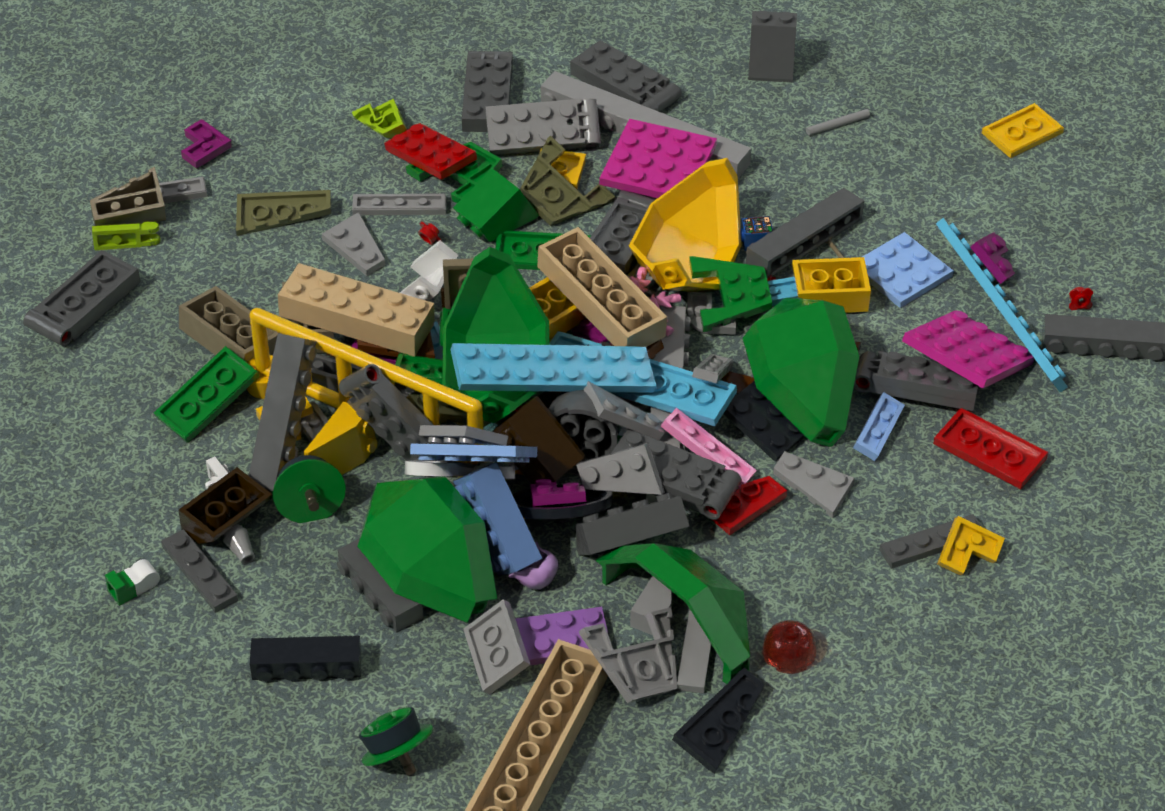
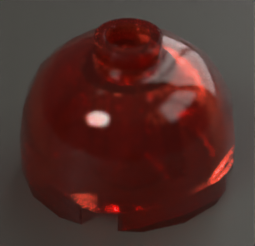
(789, 647)

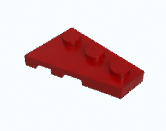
(750, 502)

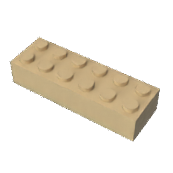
(601, 290)
(356, 309)

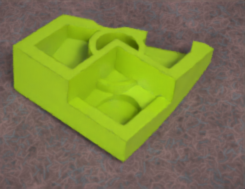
(383, 119)

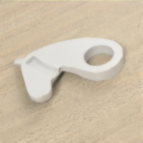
(446, 468)

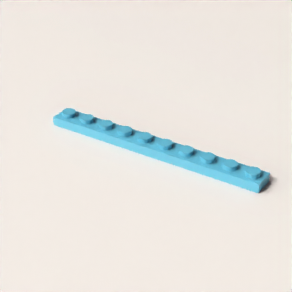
(1007, 308)

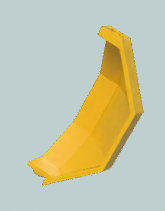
(691, 220)

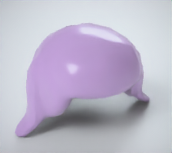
(540, 572)

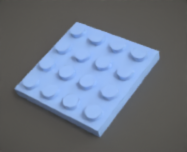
(487, 453)

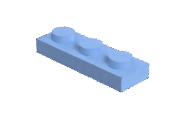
(878, 426)

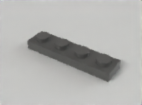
(919, 544)
(199, 571)

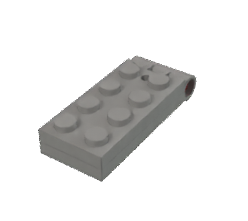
(528, 125)

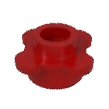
(429, 233)
(1078, 293)

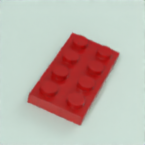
(430, 151)
(990, 448)

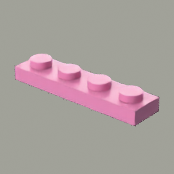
(705, 444)

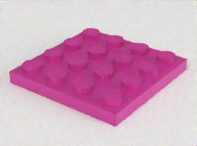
(654, 158)
(969, 348)

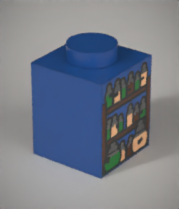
(754, 229)

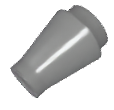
(239, 543)

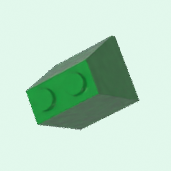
(494, 207)

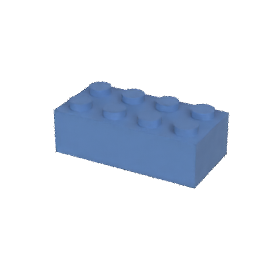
(507, 533)

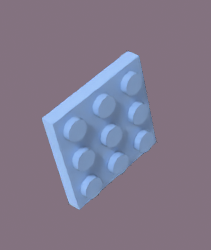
(904, 270)

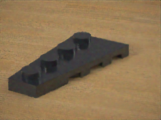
(716, 725)

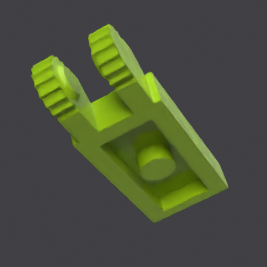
(125, 236)

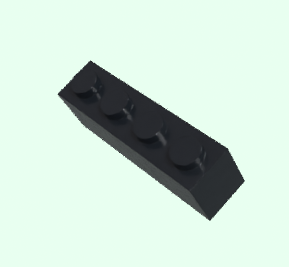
(305, 658)

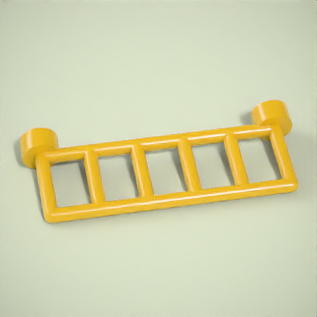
(344, 357)

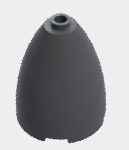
(578, 415)

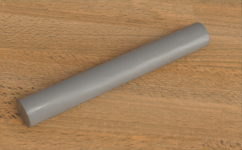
(834, 123)

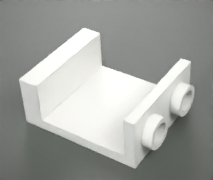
(430, 268)

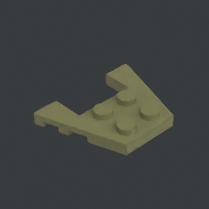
(553, 195)

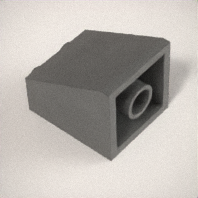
(772, 46)

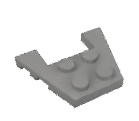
(638, 669)

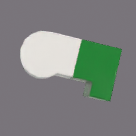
(131, 581)

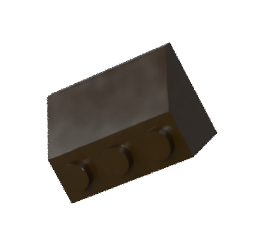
(537, 427)
(222, 506)

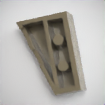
(130, 203)

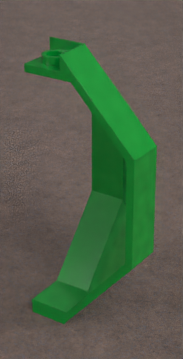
(493, 309)
(806, 365)
(429, 546)
(708, 593)

